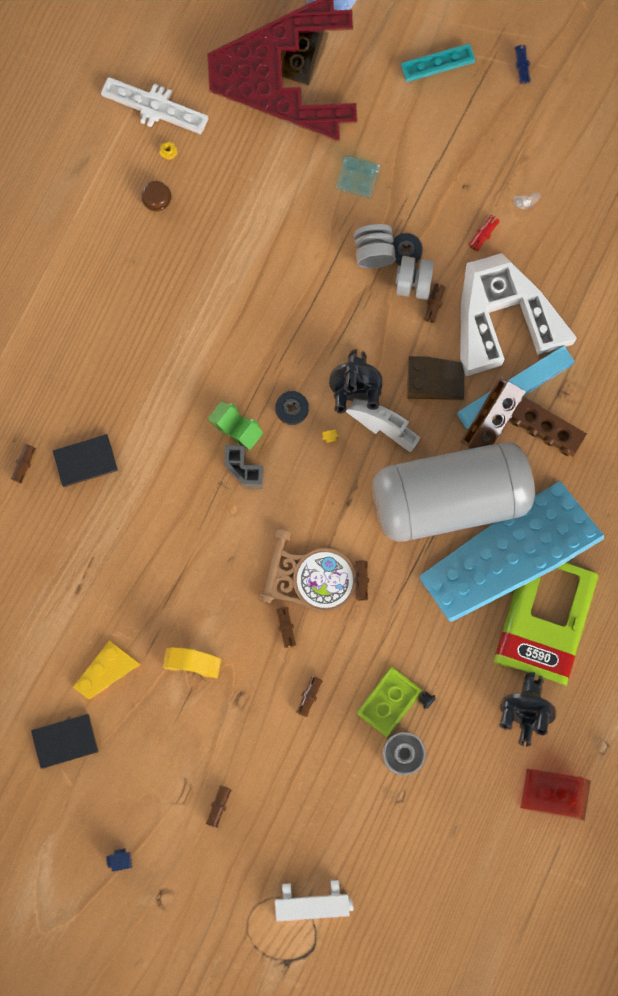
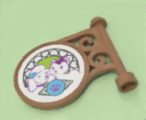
(320, 579)

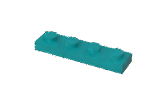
(437, 62)

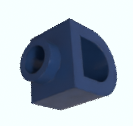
(120, 860)

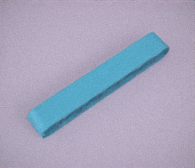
(526, 380)

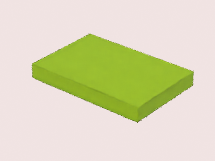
(389, 702)

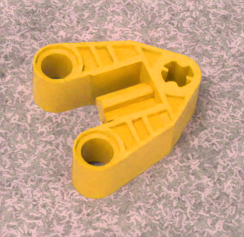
(191, 660)

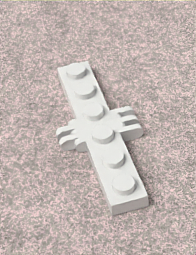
(154, 105)

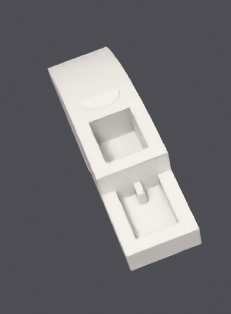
(386, 421)

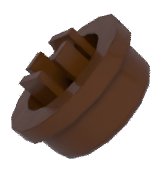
(156, 196)

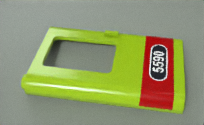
(539, 644)

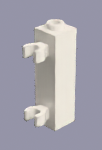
(313, 906)

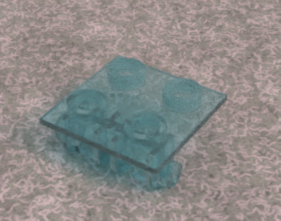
(358, 176)

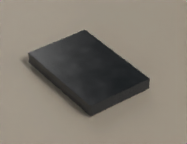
(85, 460)
(64, 741)

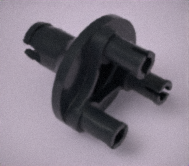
(355, 381)
(528, 710)

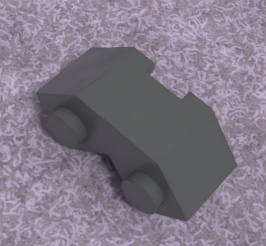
(246, 475)

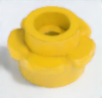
(168, 154)
(330, 435)

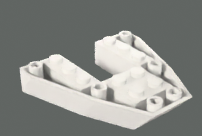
(495, 285)

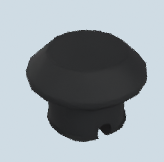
(427, 700)

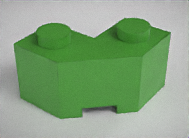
(229, 421)

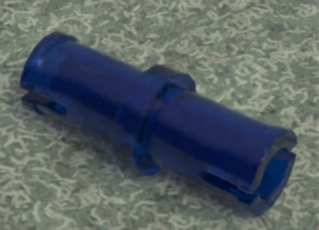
(522, 64)

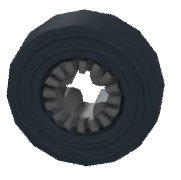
(407, 240)
(301, 407)

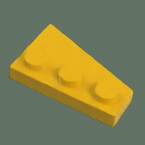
(105, 669)

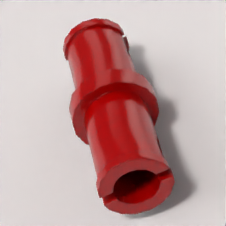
(484, 233)

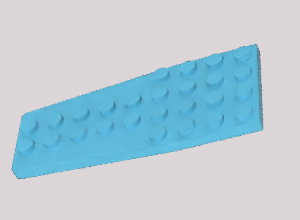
(511, 553)

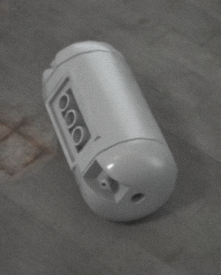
(453, 491)

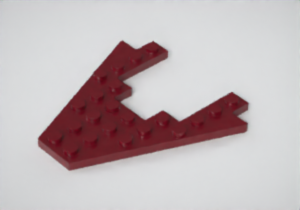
(252, 69)

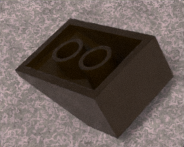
(302, 64)
(434, 379)

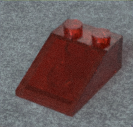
(556, 794)

